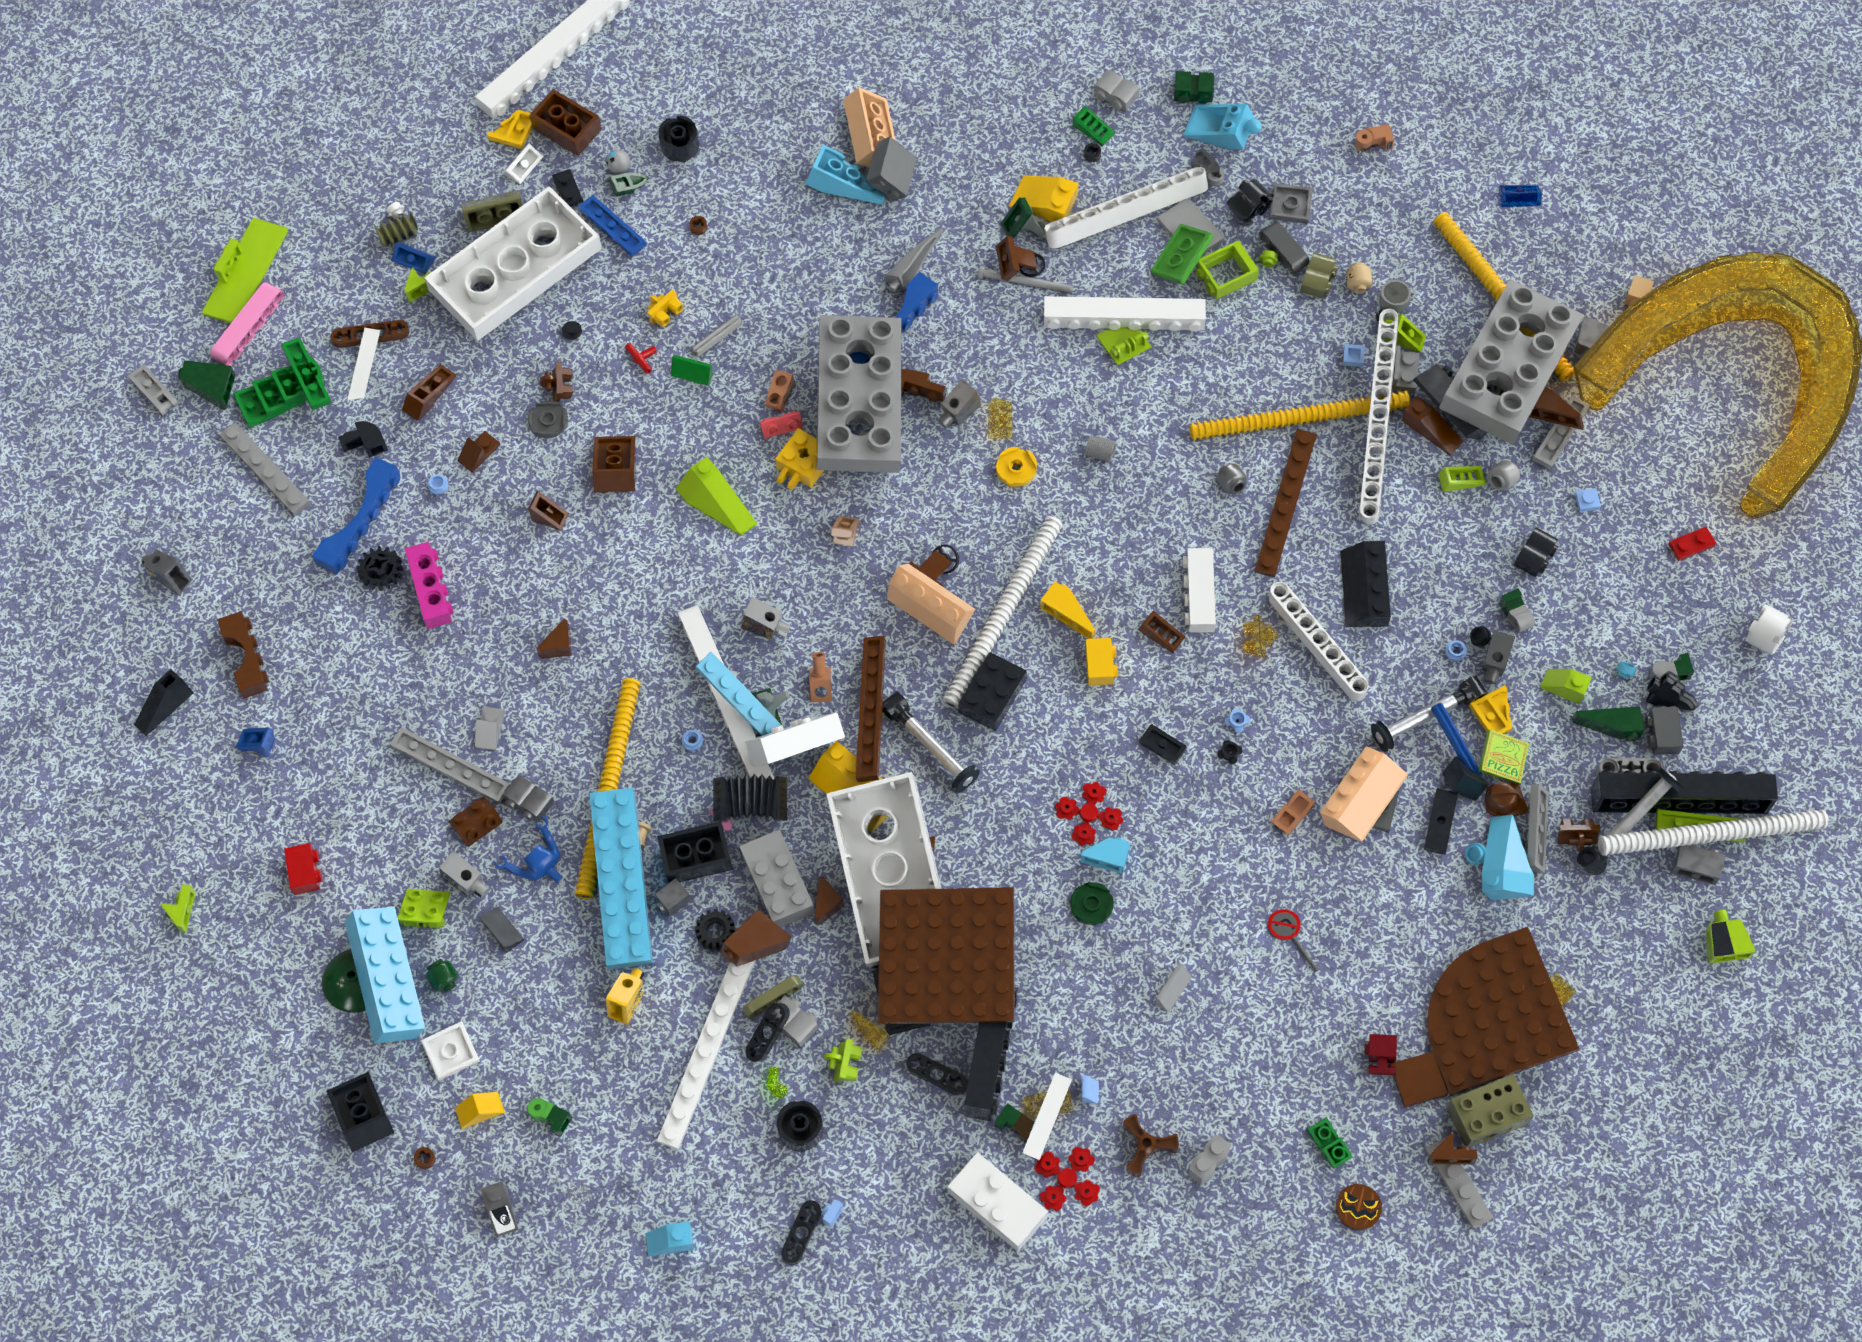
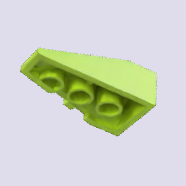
(711, 493)

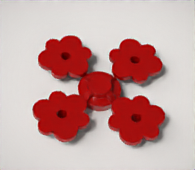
(1088, 813)
(1067, 1178)

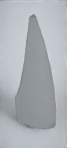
(911, 263)

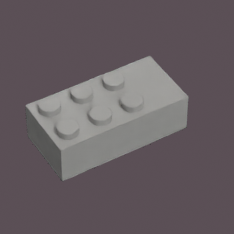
(777, 879)

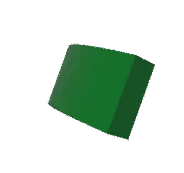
(1329, 1143)

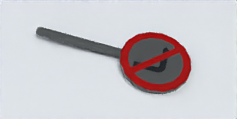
(1285, 926)

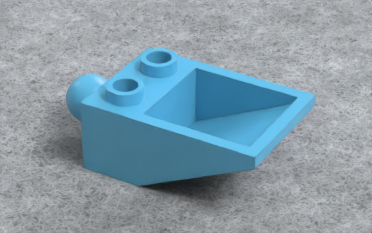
(1222, 125)

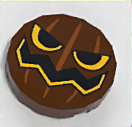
(1358, 1207)

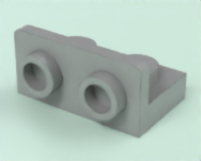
(1405, 370)

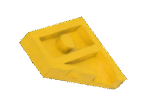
(513, 130)
(1493, 711)

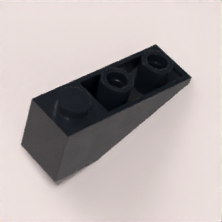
(163, 699)

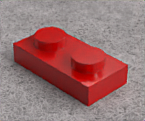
(1692, 543)

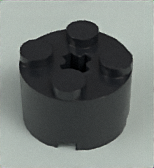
(679, 138)
(1250, 201)
(799, 1113)

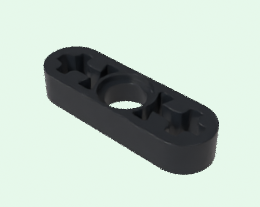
(758, 1036)
(935, 1065)
(797, 1223)

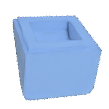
(1089, 1090)

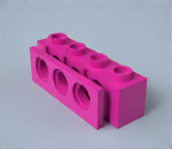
(428, 585)

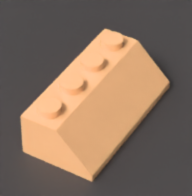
(868, 123)
(929, 602)
(1363, 794)

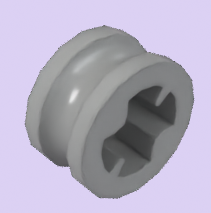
(1218, 181)

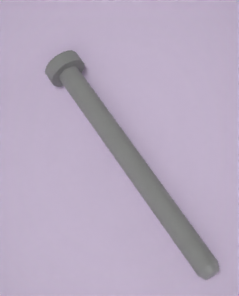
(1025, 281)

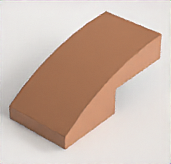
(1293, 812)

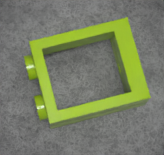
(1240, 255)

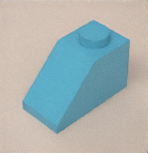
(1108, 854)
(670, 1239)

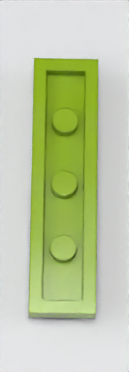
(1671, 819)

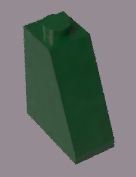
(208, 381)

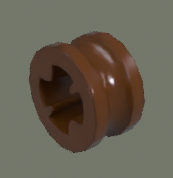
(695, 221)
(431, 1160)

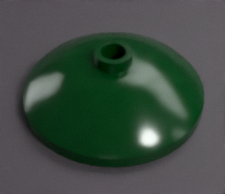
(338, 988)

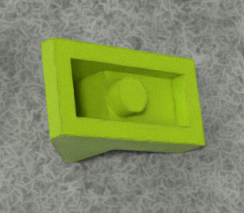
(415, 286)
(181, 912)

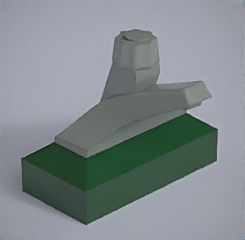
(1021, 218)
(771, 702)

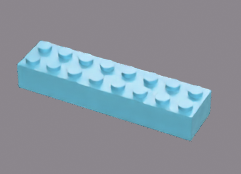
(621, 878)

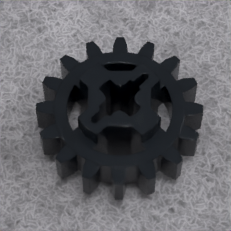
(369, 567)

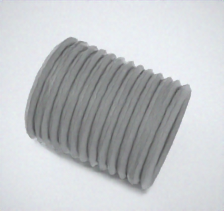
(1100, 448)

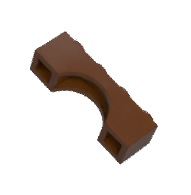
(249, 677)

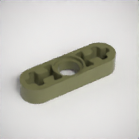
(774, 994)

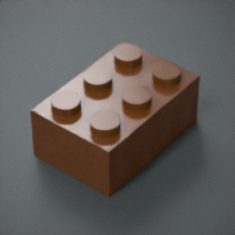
(565, 122)

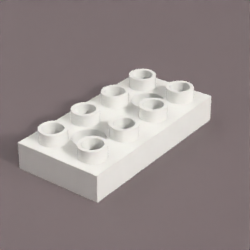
(513, 263)
(874, 865)

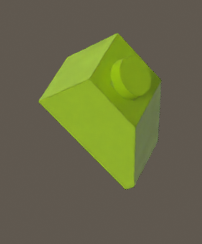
(1408, 335)
(1566, 683)

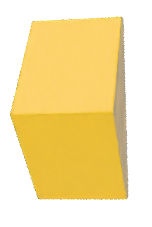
(479, 1108)

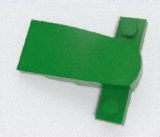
(284, 388)

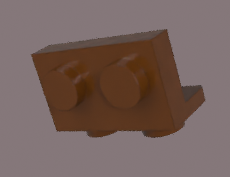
(475, 821)

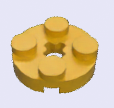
(1012, 477)

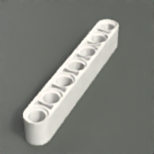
(1322, 650)

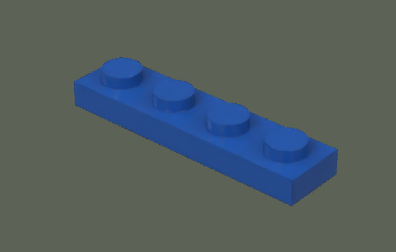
(612, 225)

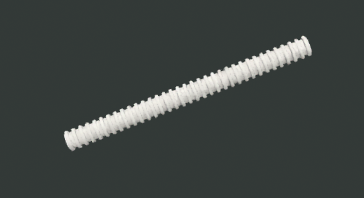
(1004, 609)
(1712, 832)

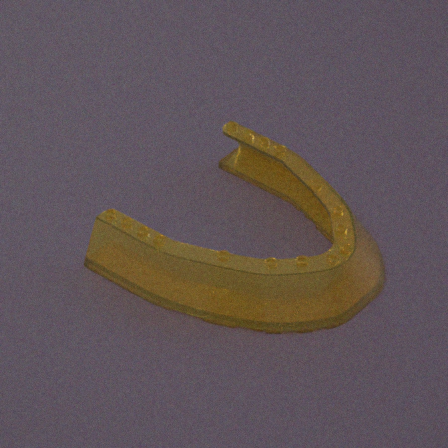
(1747, 289)

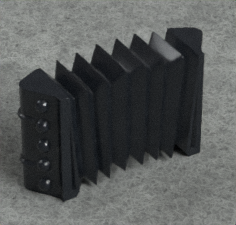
(750, 797)

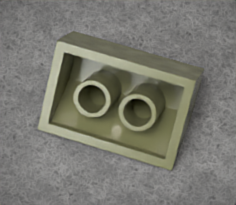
(490, 210)

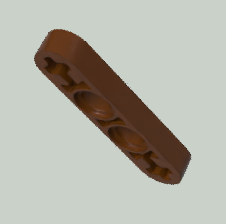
(353, 330)

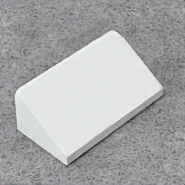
(523, 164)

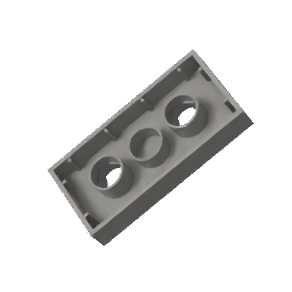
(1511, 361)
(859, 394)

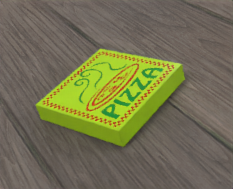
(1503, 757)

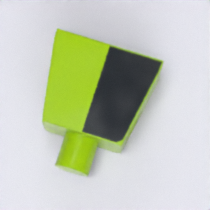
(1727, 939)

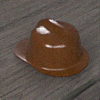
(1505, 800)

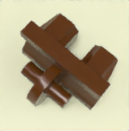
(555, 382)
(1578, 835)

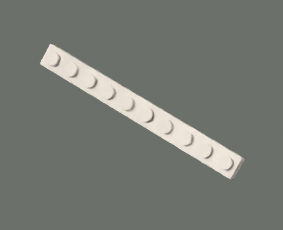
(704, 1055)

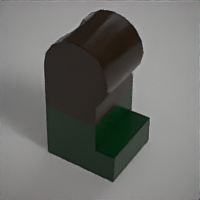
(1015, 1121)

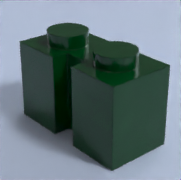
(1194, 87)

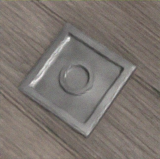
(1291, 203)

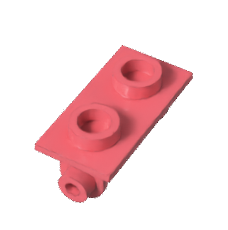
(781, 425)

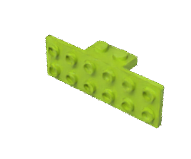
(243, 268)

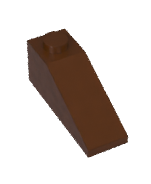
(427, 392)
(1556, 410)
(1431, 425)

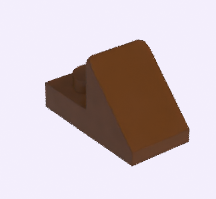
(477, 451)
(1447, 1154)

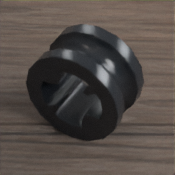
(1095, 148)

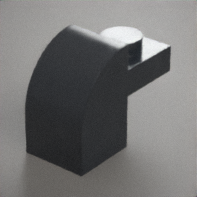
(367, 435)

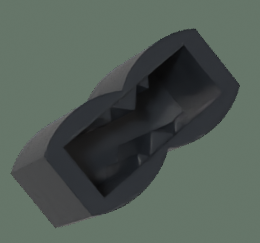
(1536, 551)

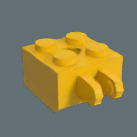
(799, 460)

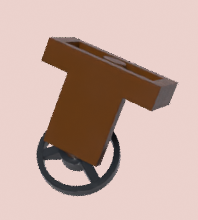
(1014, 258)
(938, 563)

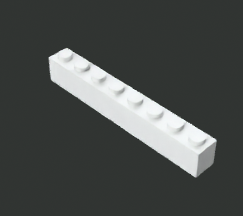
(1124, 312)

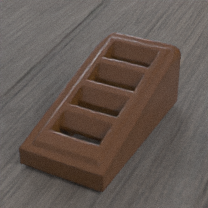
(1152, 634)

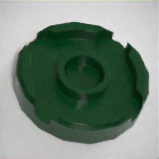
(1097, 907)

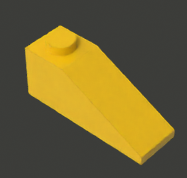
(1064, 606)

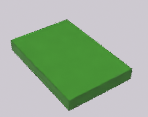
(1181, 254)

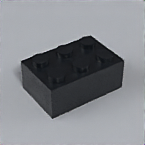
(992, 691)
(695, 852)

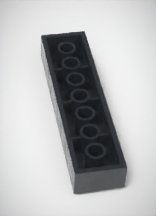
(1701, 792)

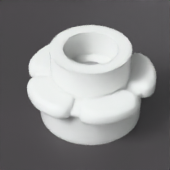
(395, 210)

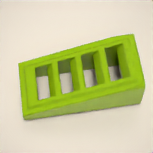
(1449, 482)

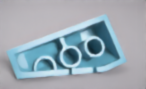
(838, 177)
(1505, 865)

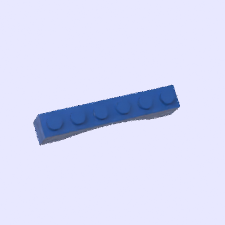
(919, 294)
(335, 550)

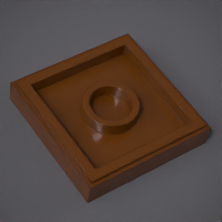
(1419, 1079)

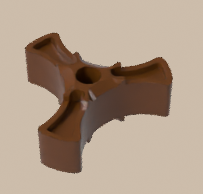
(1146, 1144)

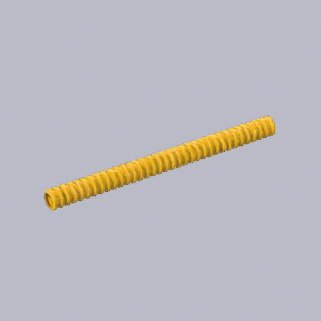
(1484, 273)
(1292, 416)
(610, 776)

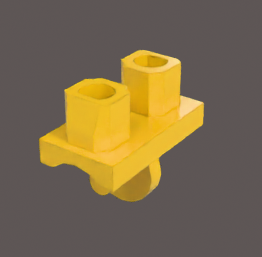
(661, 305)

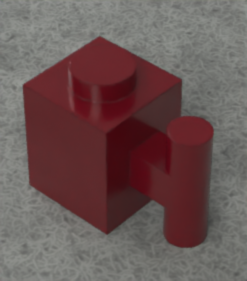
(1383, 1050)

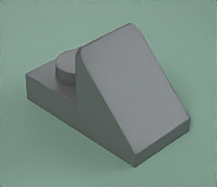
(489, 728)

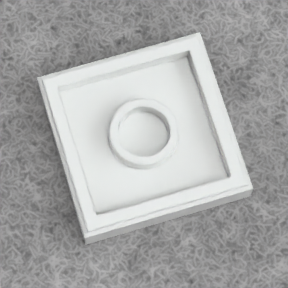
(450, 1050)

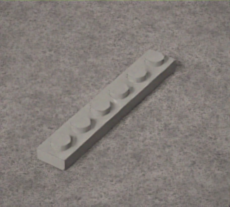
(265, 468)
(449, 765)

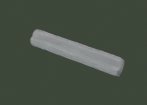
(717, 335)

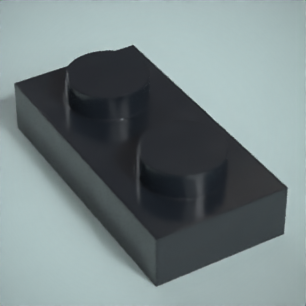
(567, 187)
(1163, 744)

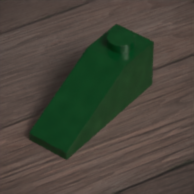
(1614, 722)

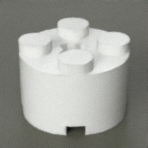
(1769, 629)

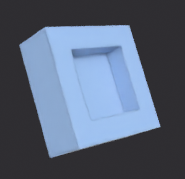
(1353, 355)
(1587, 500)
(832, 1212)

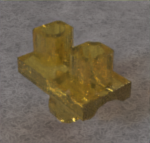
(1261, 636)

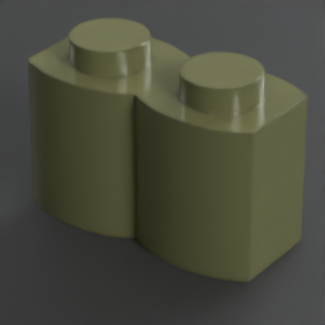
(1318, 275)

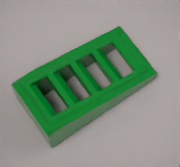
(1082, 126)

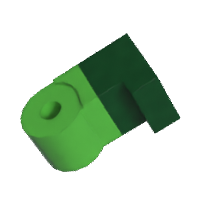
(545, 1111)

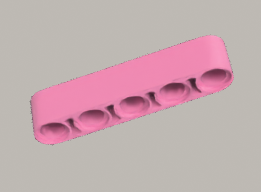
(246, 323)

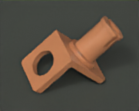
(820, 677)

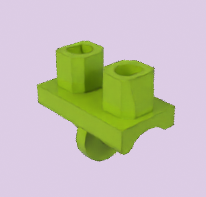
(841, 1059)

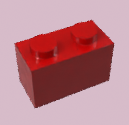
(302, 868)

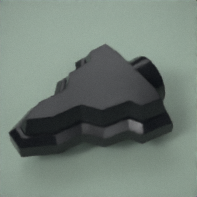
(1670, 692)

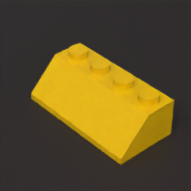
(837, 772)

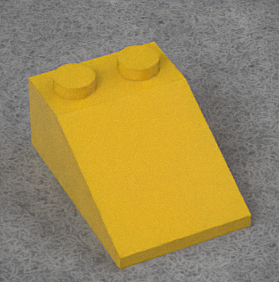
(1047, 196)

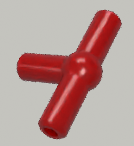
(639, 358)

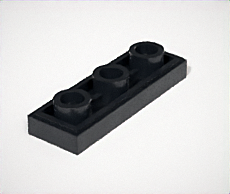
(1442, 809)

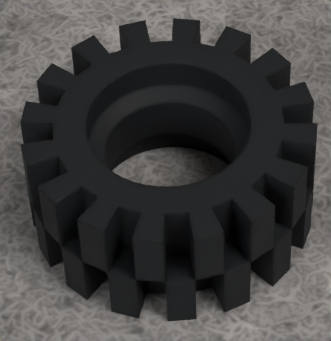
(714, 918)

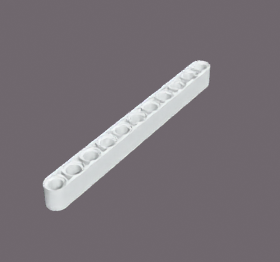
(1379, 407)
(739, 729)

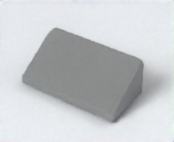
(1173, 988)

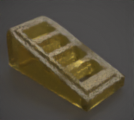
(875, 1035)
(1068, 1108)

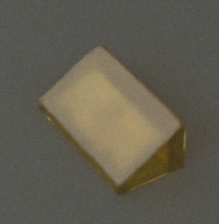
(999, 419)

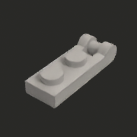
(152, 389)

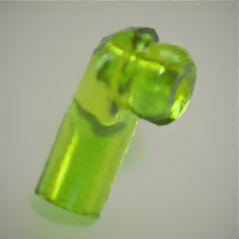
(774, 1085)

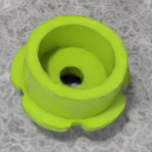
(1268, 258)

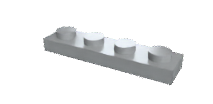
(1558, 437)
(1537, 833)
(1463, 1191)

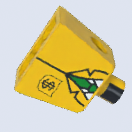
(625, 996)

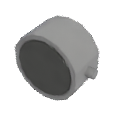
(1395, 295)

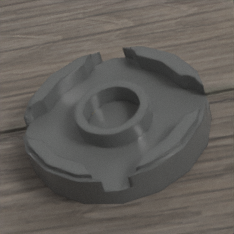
(549, 425)

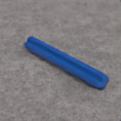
(1454, 737)

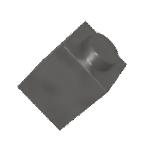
(672, 897)

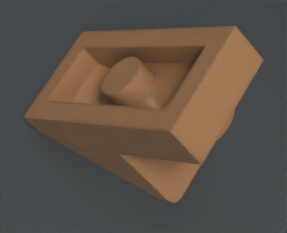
(845, 530)

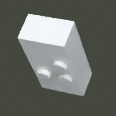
(799, 737)
(997, 1201)

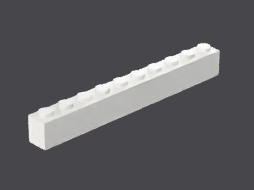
(547, 55)

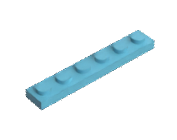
(736, 694)

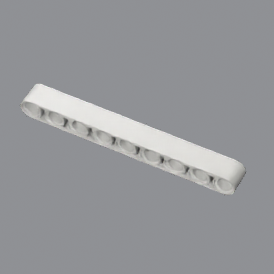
(1126, 207)

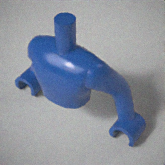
(539, 861)

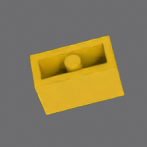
(1100, 661)

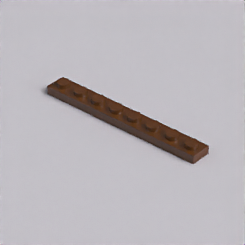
(1285, 503)
(870, 709)

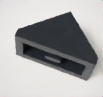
(1464, 779)

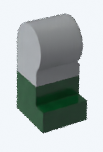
(1516, 610)
(1681, 668)

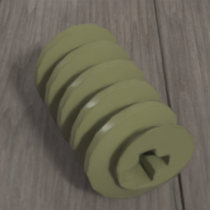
(397, 229)

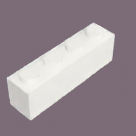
(1200, 590)

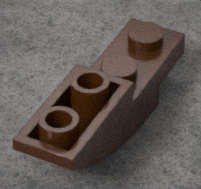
(919, 384)

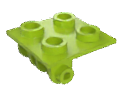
(1124, 343)
(424, 907)

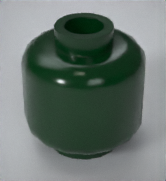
(442, 975)

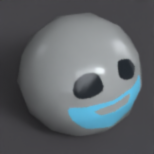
(618, 161)

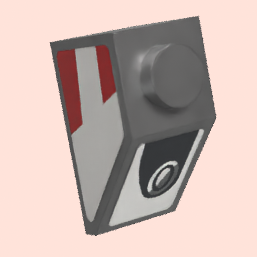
(499, 1208)

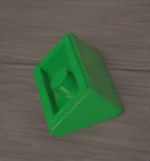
(691, 370)

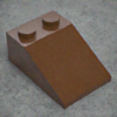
(614, 464)

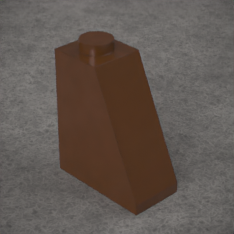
(754, 940)

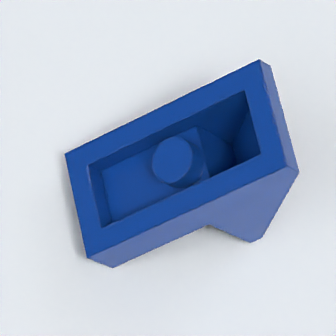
(256, 740)

